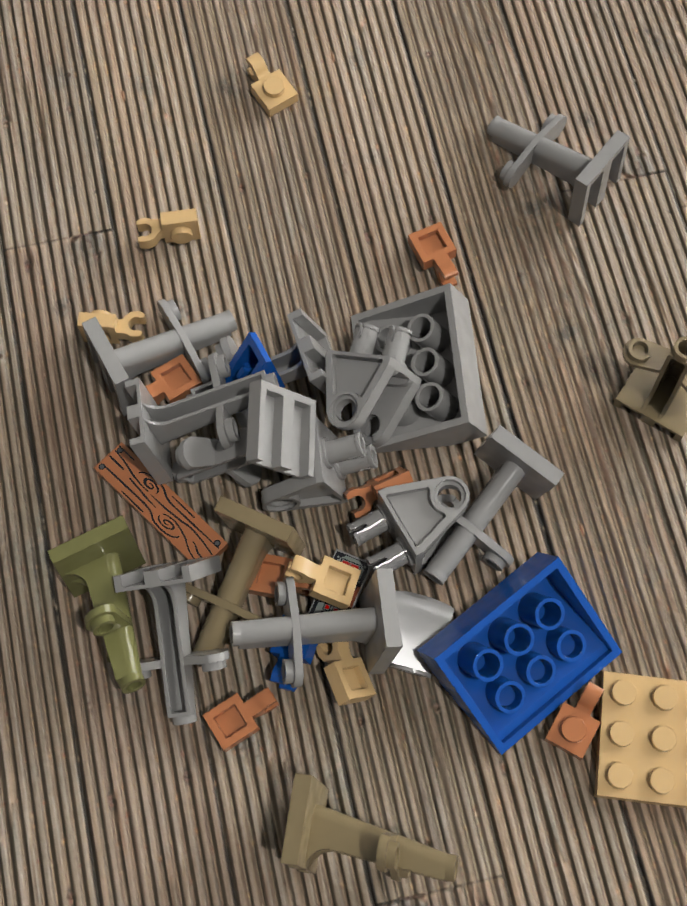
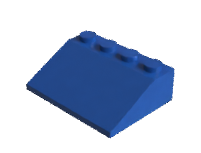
(520, 650)

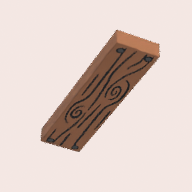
(159, 505)

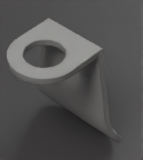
(419, 622)

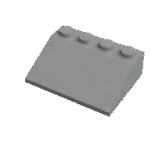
(441, 353)

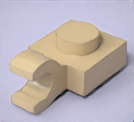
(270, 89)
(174, 226)
(115, 328)
(330, 580)
(345, 674)

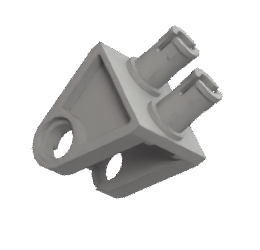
(373, 383)
(332, 463)
(414, 521)

